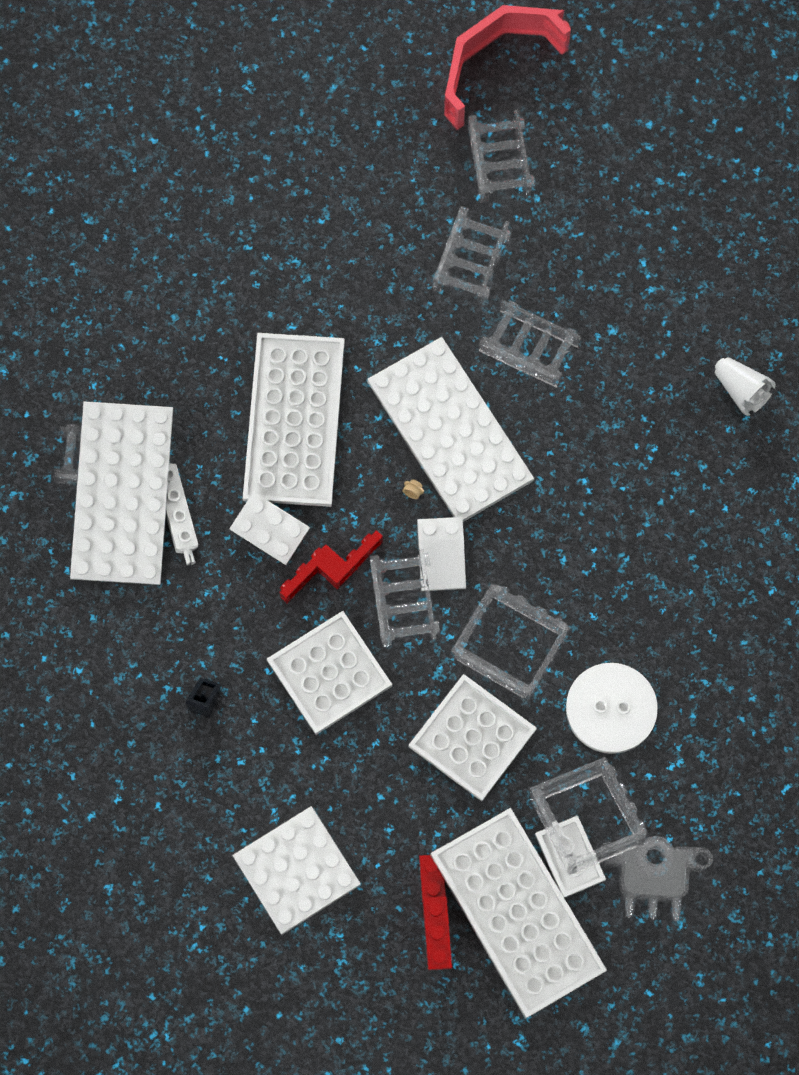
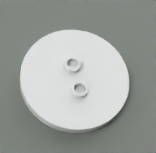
(611, 708)

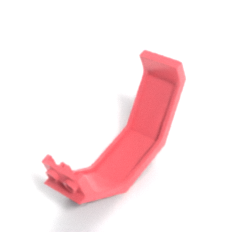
(501, 21)

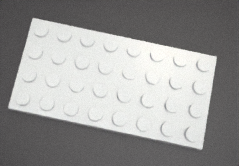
(294, 419)
(450, 430)
(121, 493)
(518, 912)

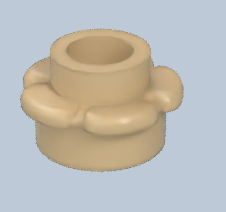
(413, 489)

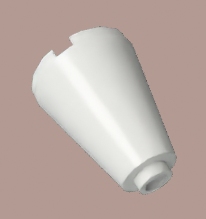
(744, 385)

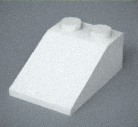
(445, 545)

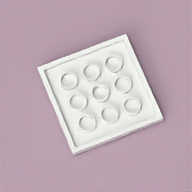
(329, 672)
(472, 737)
(296, 870)

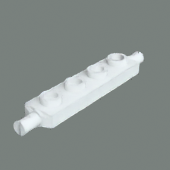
(179, 517)

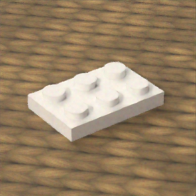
(269, 528)
(579, 845)

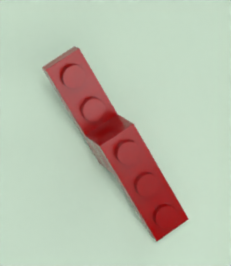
(330, 566)
(435, 915)

